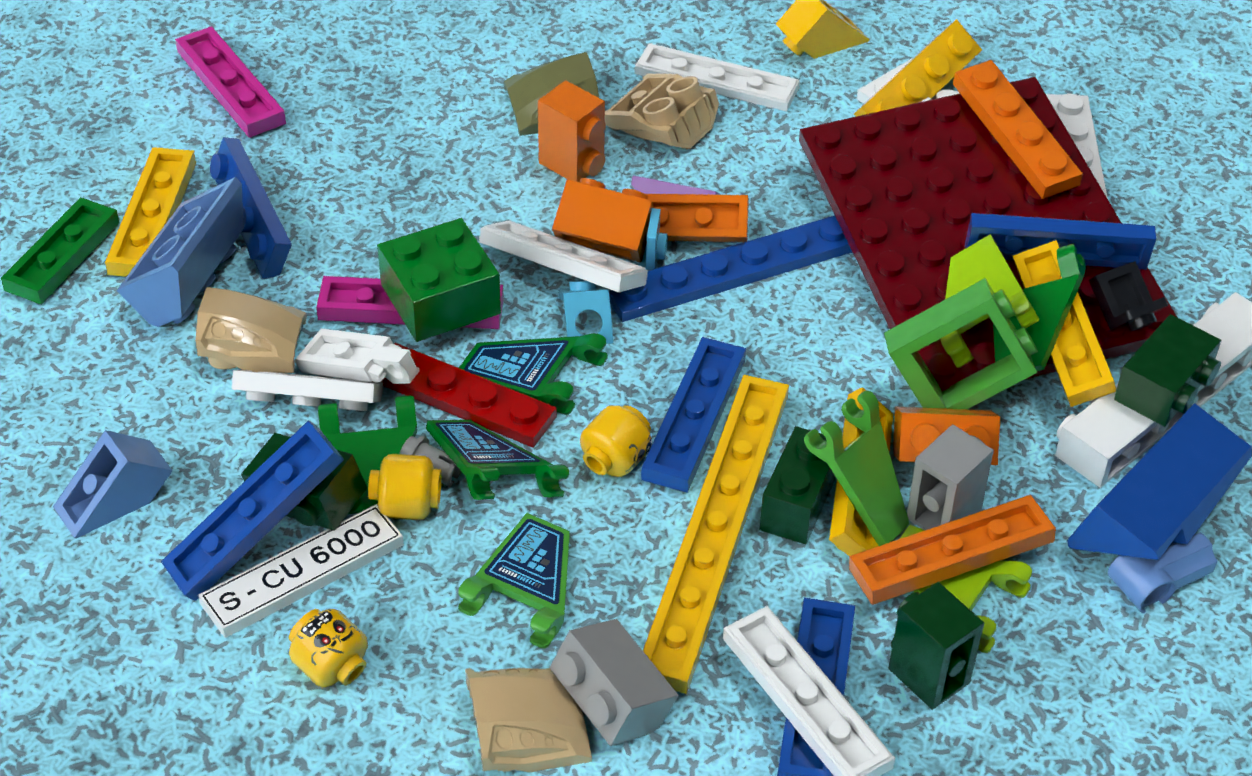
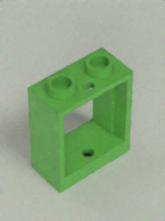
(944, 318)

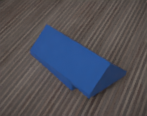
(1166, 491)

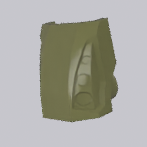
(533, 84)

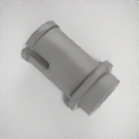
(440, 459)

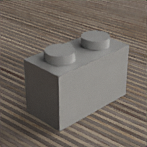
(949, 479)
(613, 681)

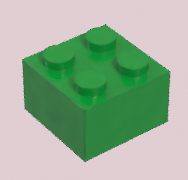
(439, 279)

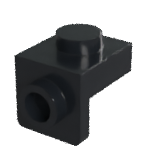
(1125, 298)

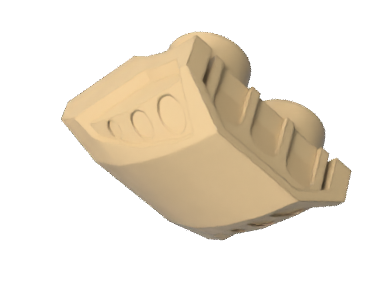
(666, 110)
(247, 332)
(526, 720)

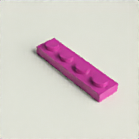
(230, 82)
(367, 302)

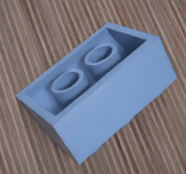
(185, 255)

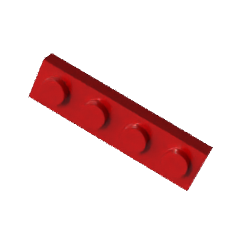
(477, 399)

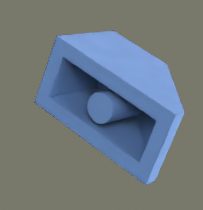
(111, 482)

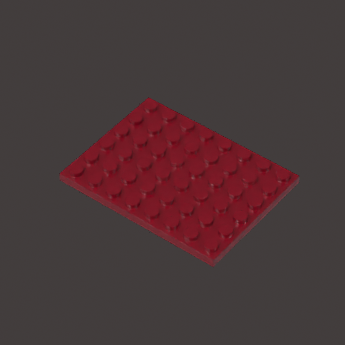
(906, 200)

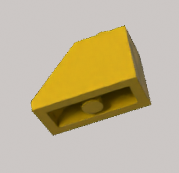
(818, 29)

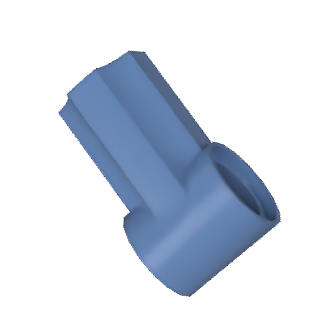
(1156, 580)

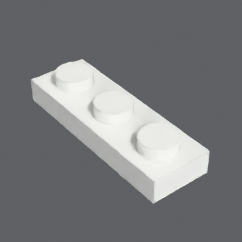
(307, 389)

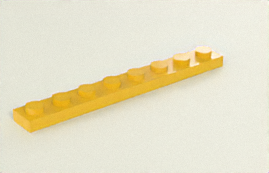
(714, 531)

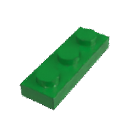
(60, 250)

